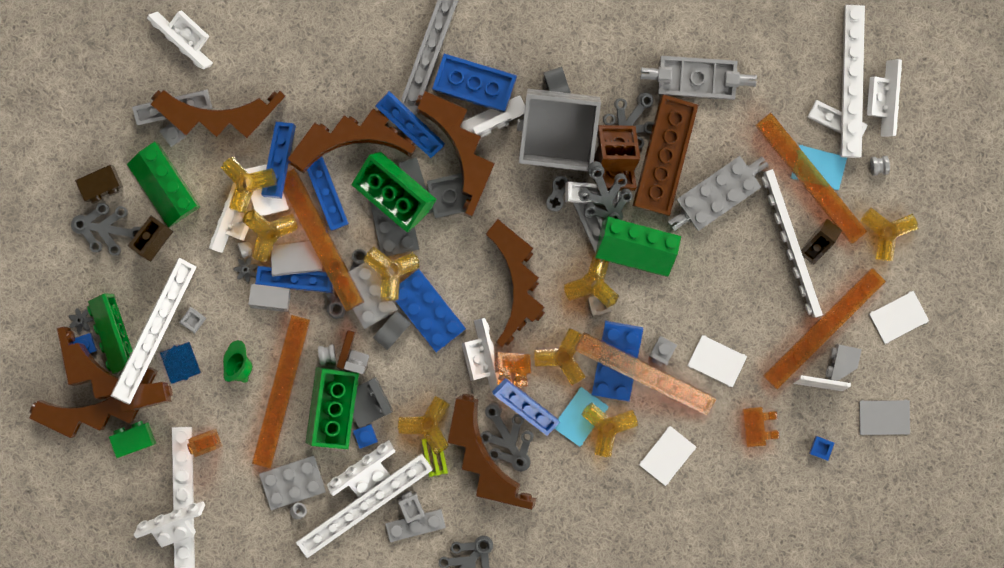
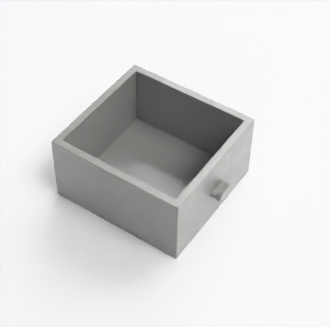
(559, 129)

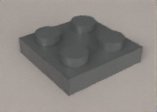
(448, 195)

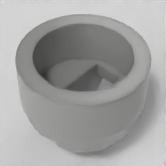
(245, 248)
(302, 509)

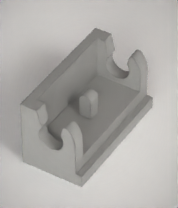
(269, 298)

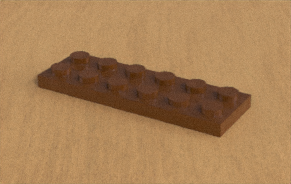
(665, 155)

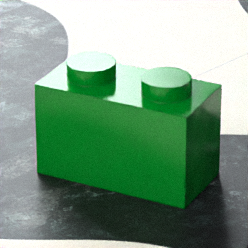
(132, 440)

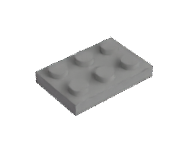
(369, 286)
(292, 482)

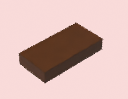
(346, 348)

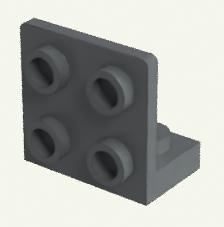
(370, 403)

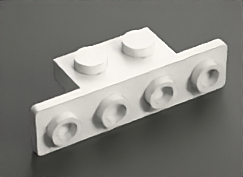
(183, 34)
(884, 97)
(490, 119)
(229, 224)
(480, 355)
(365, 473)
(172, 526)

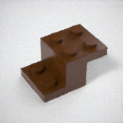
(618, 154)

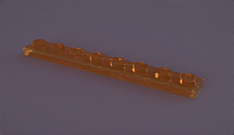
(811, 178)
(321, 241)
(824, 328)
(645, 373)
(281, 391)

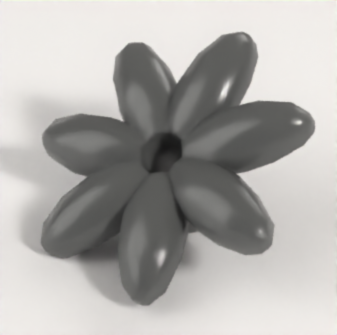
(250, 268)
(84, 320)

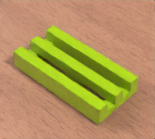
(438, 471)

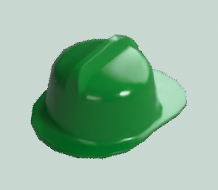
(236, 363)

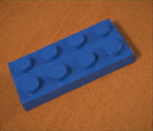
(474, 83)
(428, 311)
(607, 381)

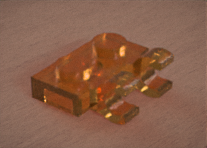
(513, 364)
(755, 428)

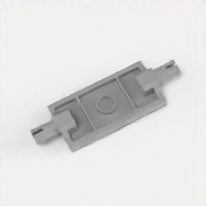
(698, 77)
(718, 193)

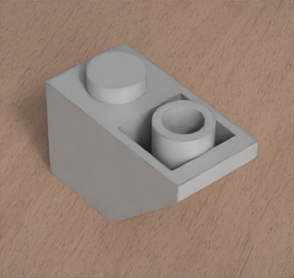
(844, 361)

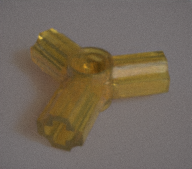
(258, 180)
(261, 226)
(899, 227)
(400, 266)
(600, 290)
(570, 368)
(599, 419)
(415, 425)

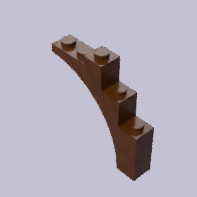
(373, 130)
(524, 306)

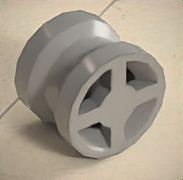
(879, 165)
(327, 354)

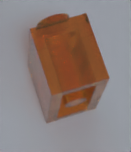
(204, 443)

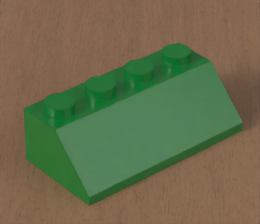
(163, 184)
(393, 191)
(637, 246)
(111, 331)
(332, 408)

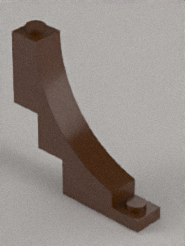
(243, 118)
(473, 168)
(83, 368)
(69, 419)
(492, 482)

